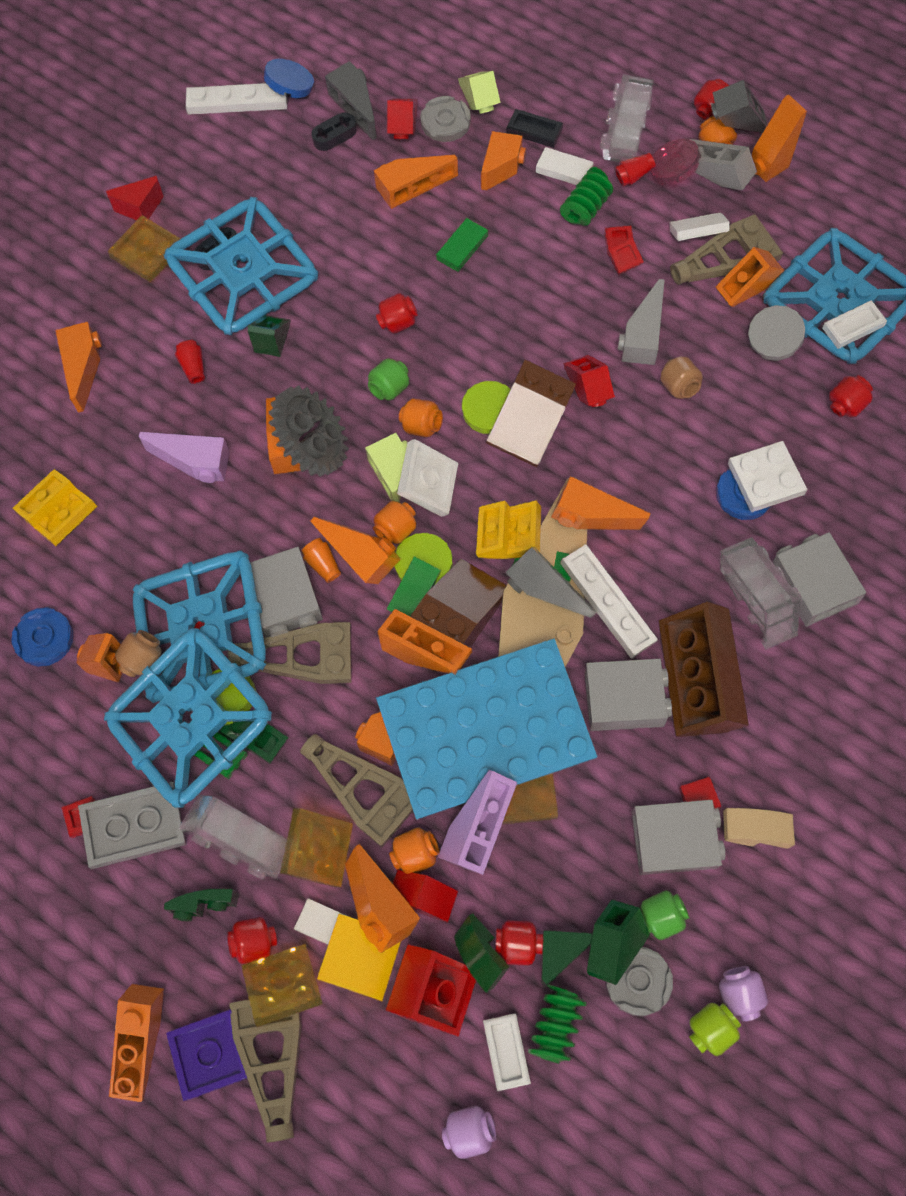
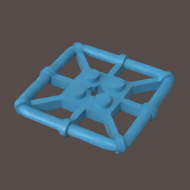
(839, 279)
(241, 280)
(206, 608)
(182, 736)

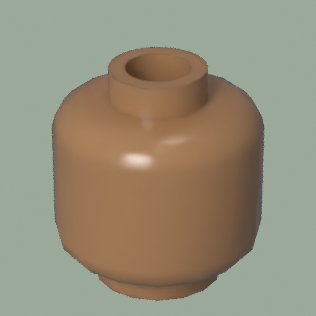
(681, 377)
(137, 652)

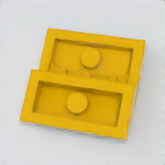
(54, 507)
(508, 530)
(355, 962)

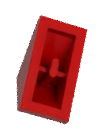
(136, 198)
(426, 895)

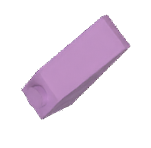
(195, 455)
(478, 824)

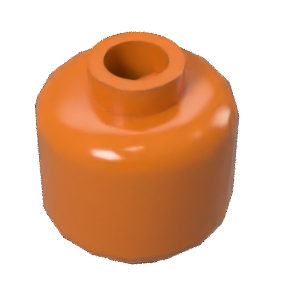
(715, 131)
(421, 417)
(395, 522)
(414, 851)

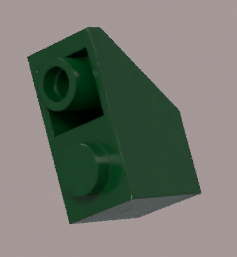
(616, 941)

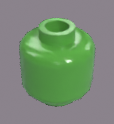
(388, 379)
(664, 914)

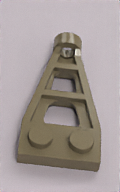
(747, 232)
(334, 653)
(390, 810)
(244, 1033)

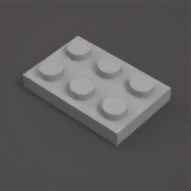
(129, 827)

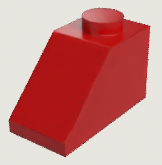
(401, 117)
(591, 380)

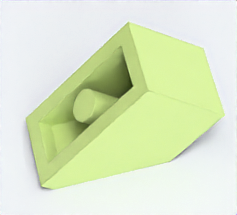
(480, 91)
(387, 462)

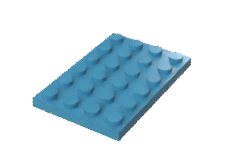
(492, 716)

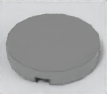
(445, 119)
(776, 332)
(644, 985)

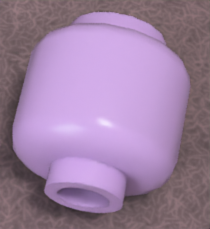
(743, 993)
(469, 1132)

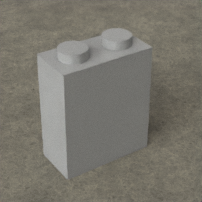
(820, 576)
(284, 593)
(627, 694)
(677, 837)

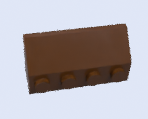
(703, 671)

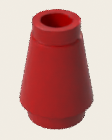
(634, 168)
(191, 360)

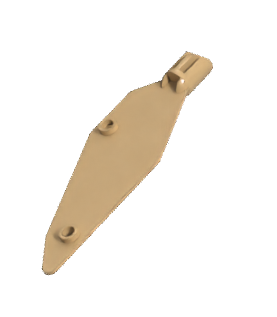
(534, 621)

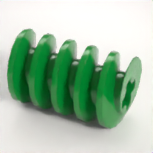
(587, 197)
(557, 1025)

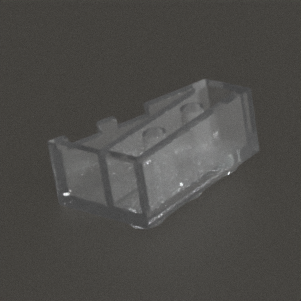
(627, 118)
(764, 590)
(235, 836)

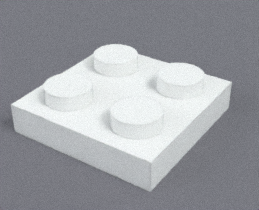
(767, 476)
(427, 478)

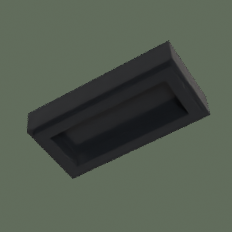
(535, 128)

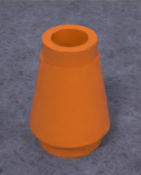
(321, 559)

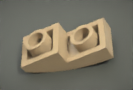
(758, 826)

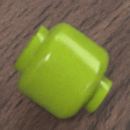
(714, 1029)

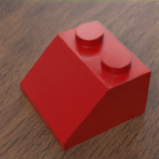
(432, 990)

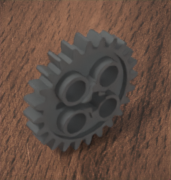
(296, 413)

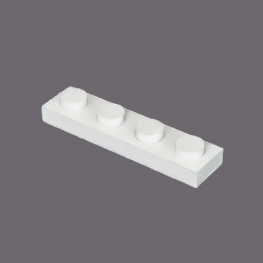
(233, 99)
(608, 601)

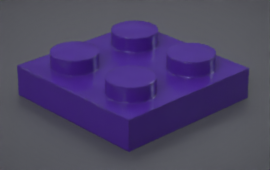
(205, 1056)

